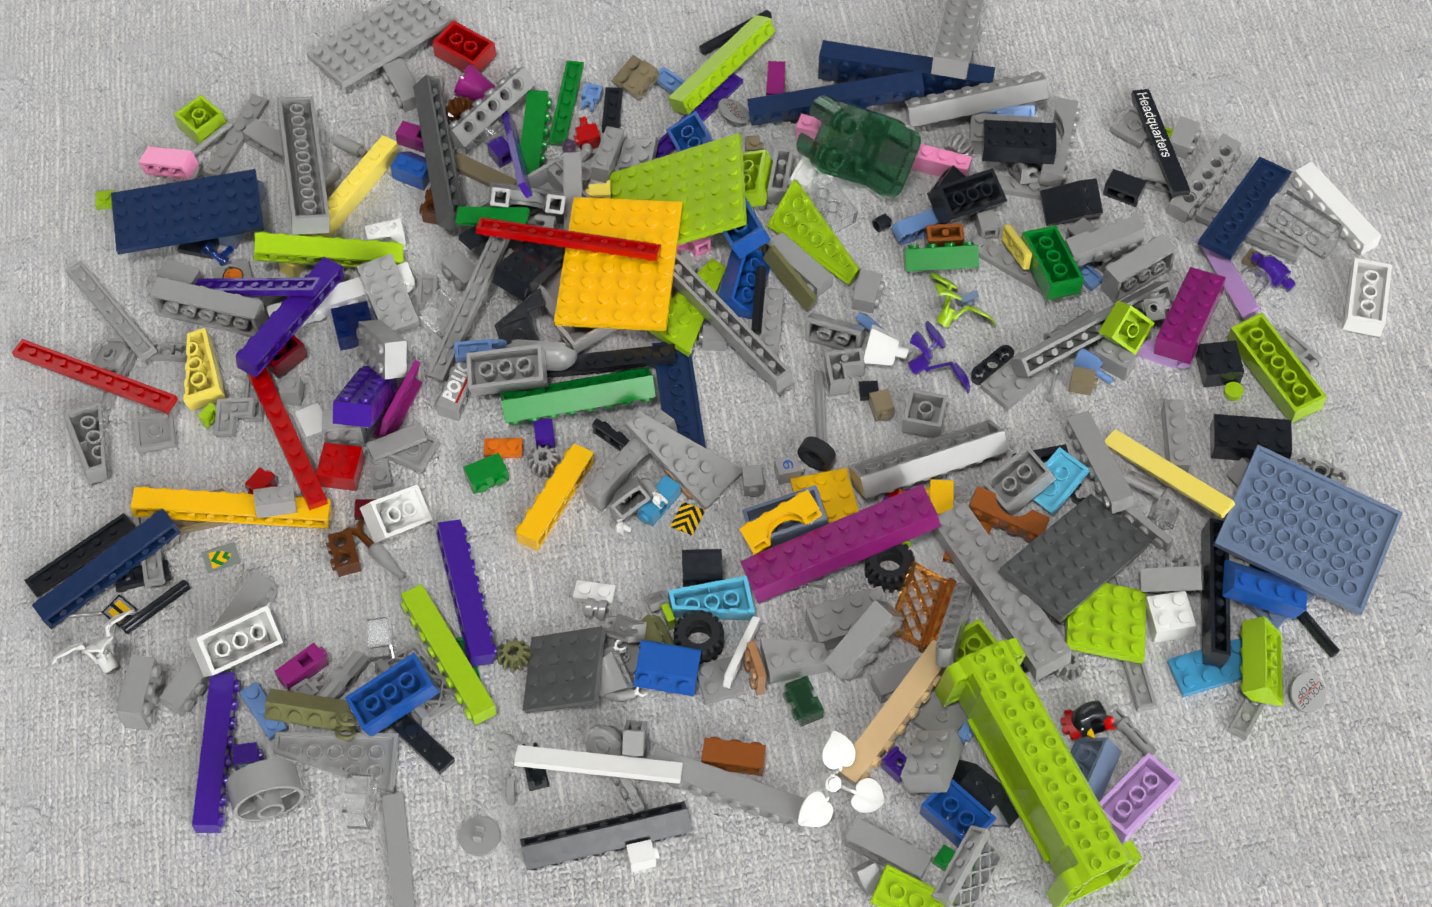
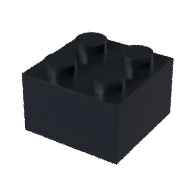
(1219, 363)

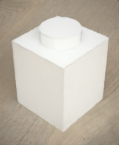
(642, 855)

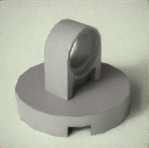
(603, 740)

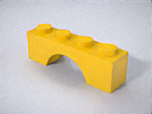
(800, 509)

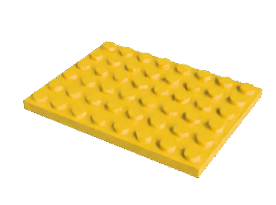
(617, 289)

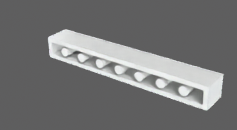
(348, 293)

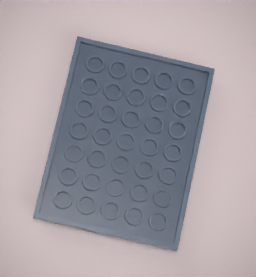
(1308, 529)

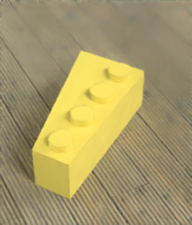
(203, 376)

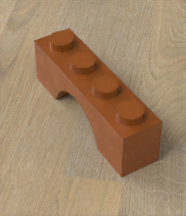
(985, 507)

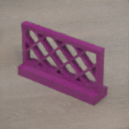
(400, 403)

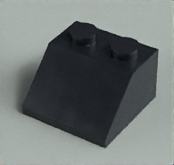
(701, 566)

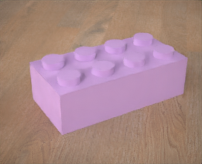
(1138, 796)

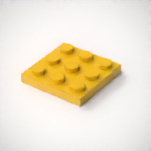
(834, 491)

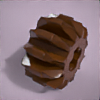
(456, 107)

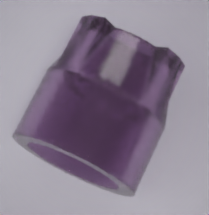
(568, 146)

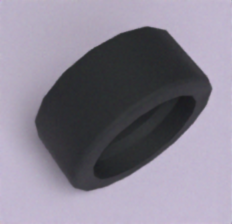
(816, 453)

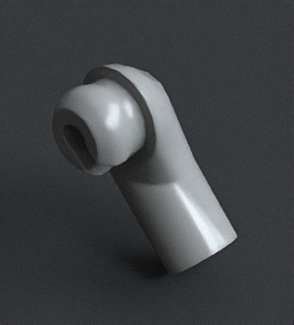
(586, 151)

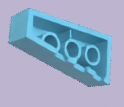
(723, 598)

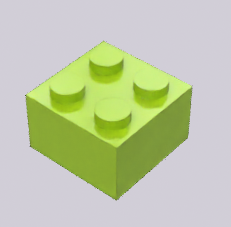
(199, 119)
(1126, 327)

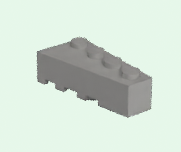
(1107, 240)
(88, 437)

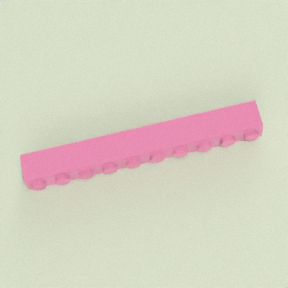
(928, 160)

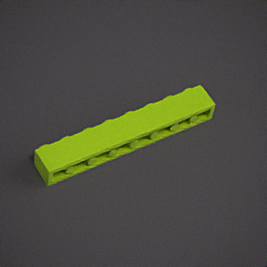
(721, 64)
(310, 250)
(448, 654)

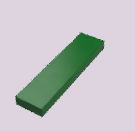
(471, 215)

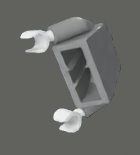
(630, 498)
(615, 679)

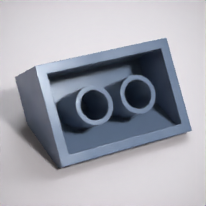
(1096, 761)

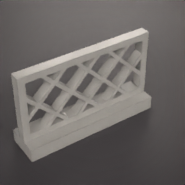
(420, 714)
(960, 870)

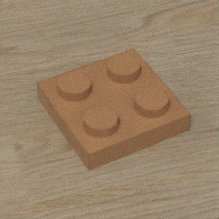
(755, 667)

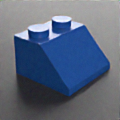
(410, 169)

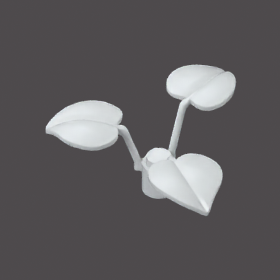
(104, 658)
(867, 794)

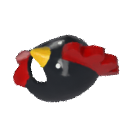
(1086, 721)

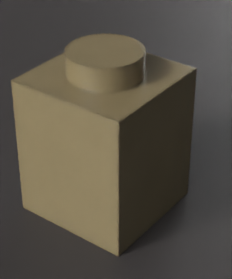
(1082, 381)
(881, 405)

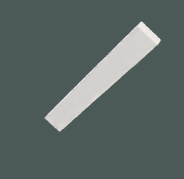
(598, 764)

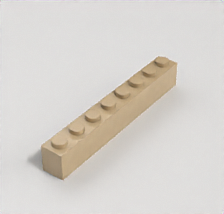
(894, 716)

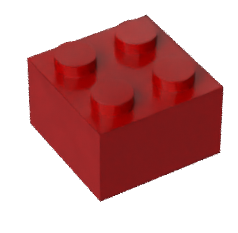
(340, 466)

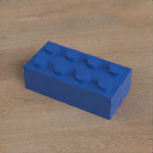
(392, 694)

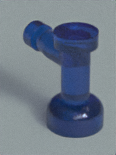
(221, 257)

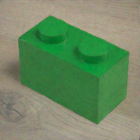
(486, 473)

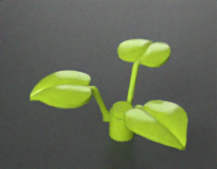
(947, 313)

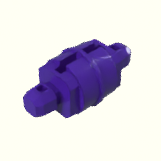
(1276, 269)

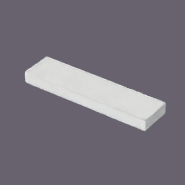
(739, 653)

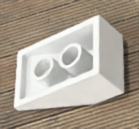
(395, 513)

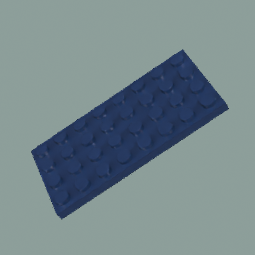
(186, 211)

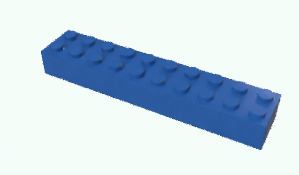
(743, 240)

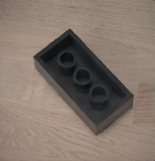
(1019, 142)
(967, 196)
(528, 268)
(1238, 436)

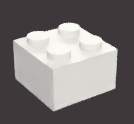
(1169, 616)

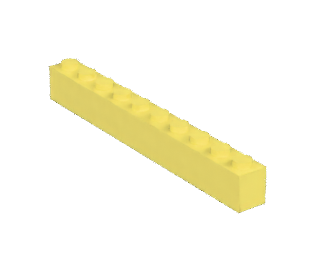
(352, 191)

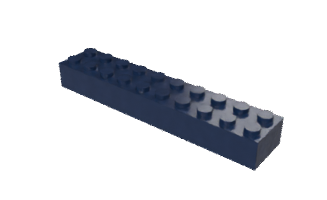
(861, 62)

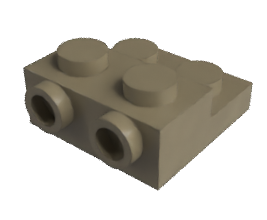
(636, 77)

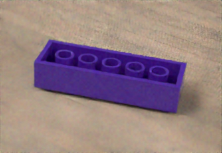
(363, 398)

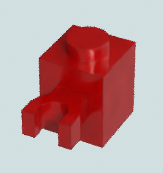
(587, 134)
(260, 479)

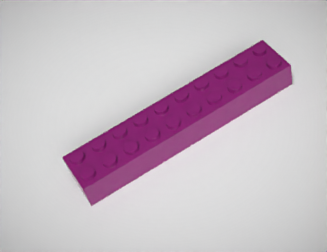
(840, 543)

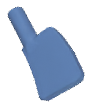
(1090, 361)

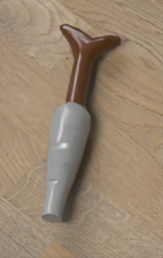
(376, 550)

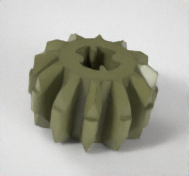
(510, 648)

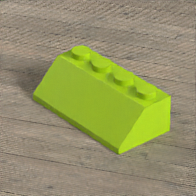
(1262, 661)

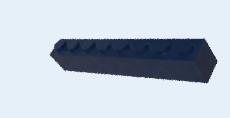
(106, 568)

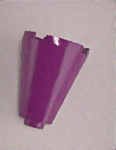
(473, 85)

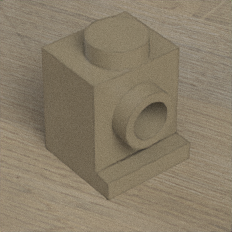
(753, 143)

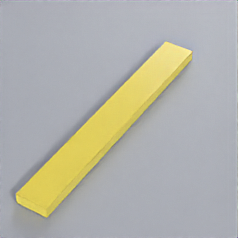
(1169, 473)

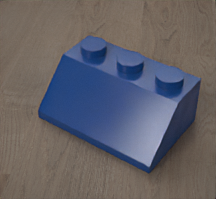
(667, 667)
(955, 812)

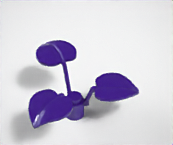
(923, 360)

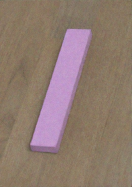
(1234, 284)

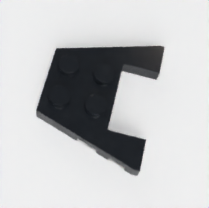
(518, 323)

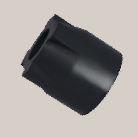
(881, 222)

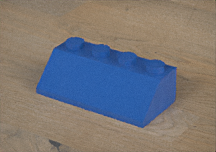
(739, 282)
(1263, 590)

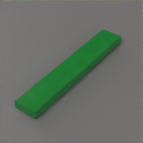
(566, 102)

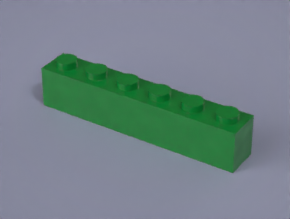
(535, 129)

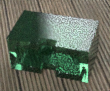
(804, 706)

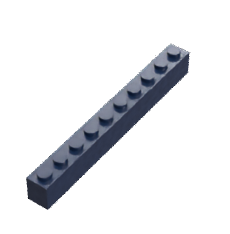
(860, 92)

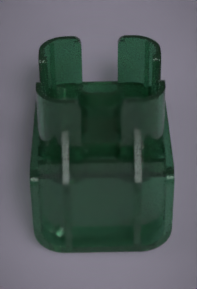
(860, 146)

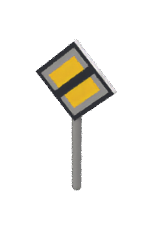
(116, 607)

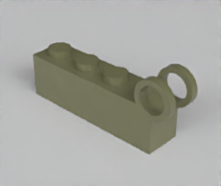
(310, 711)

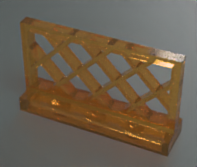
(937, 610)

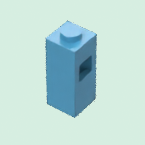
(649, 512)

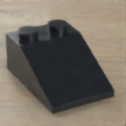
(1071, 202)

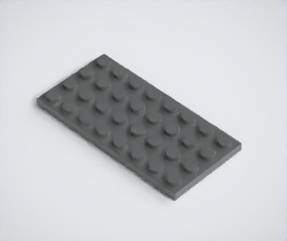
(1074, 557)

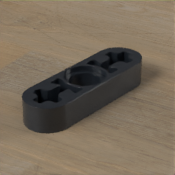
(994, 357)

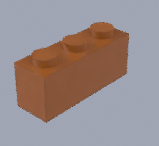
(734, 755)

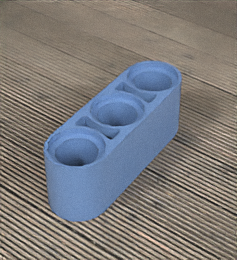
(914, 226)

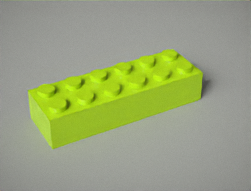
(1277, 368)

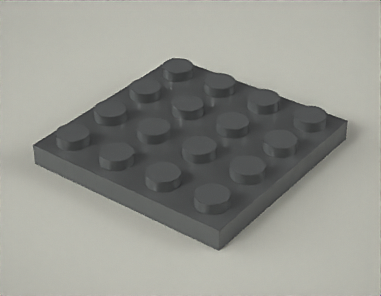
(564, 670)

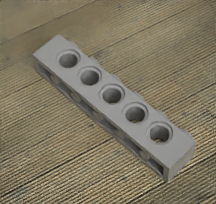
(523, 82)
(1204, 178)

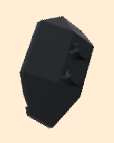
(986, 791)

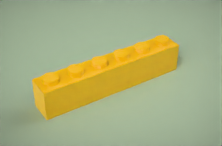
(555, 497)

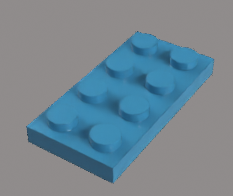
(1195, 677)

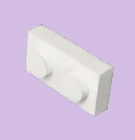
(594, 590)

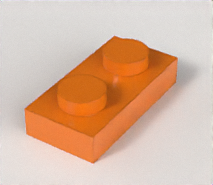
(505, 446)

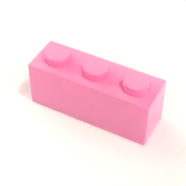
(168, 162)

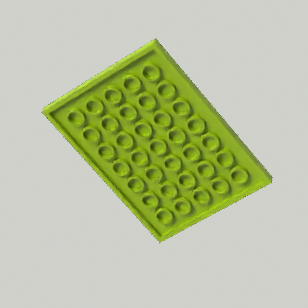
(703, 178)

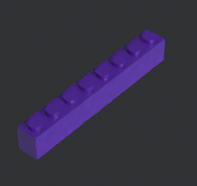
(287, 320)
(465, 593)
(215, 753)

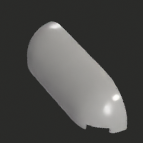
(557, 355)

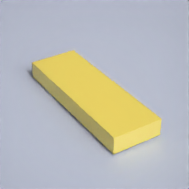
(1016, 247)

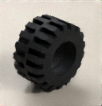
(889, 579)
(704, 624)

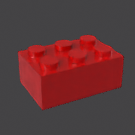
(463, 47)

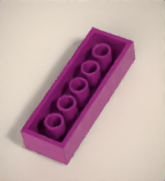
(1189, 315)

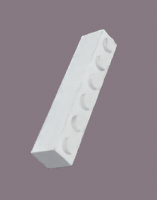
(1331, 201)

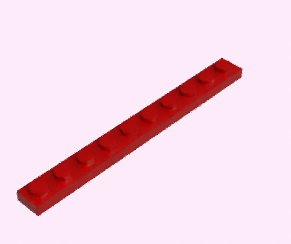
(568, 239)
(95, 376)
(288, 440)

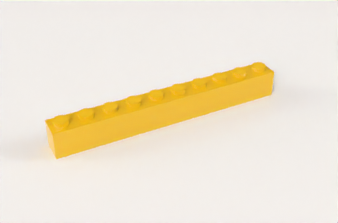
(222, 508)

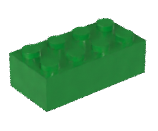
(1052, 263)

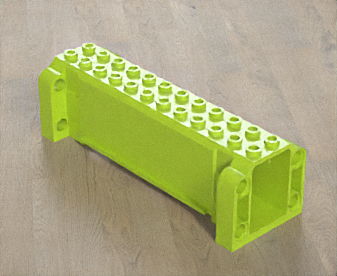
(1037, 771)

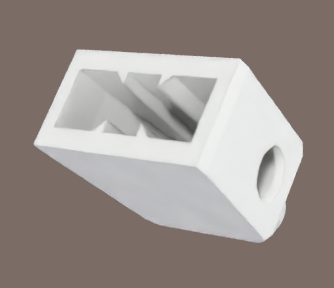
(883, 347)

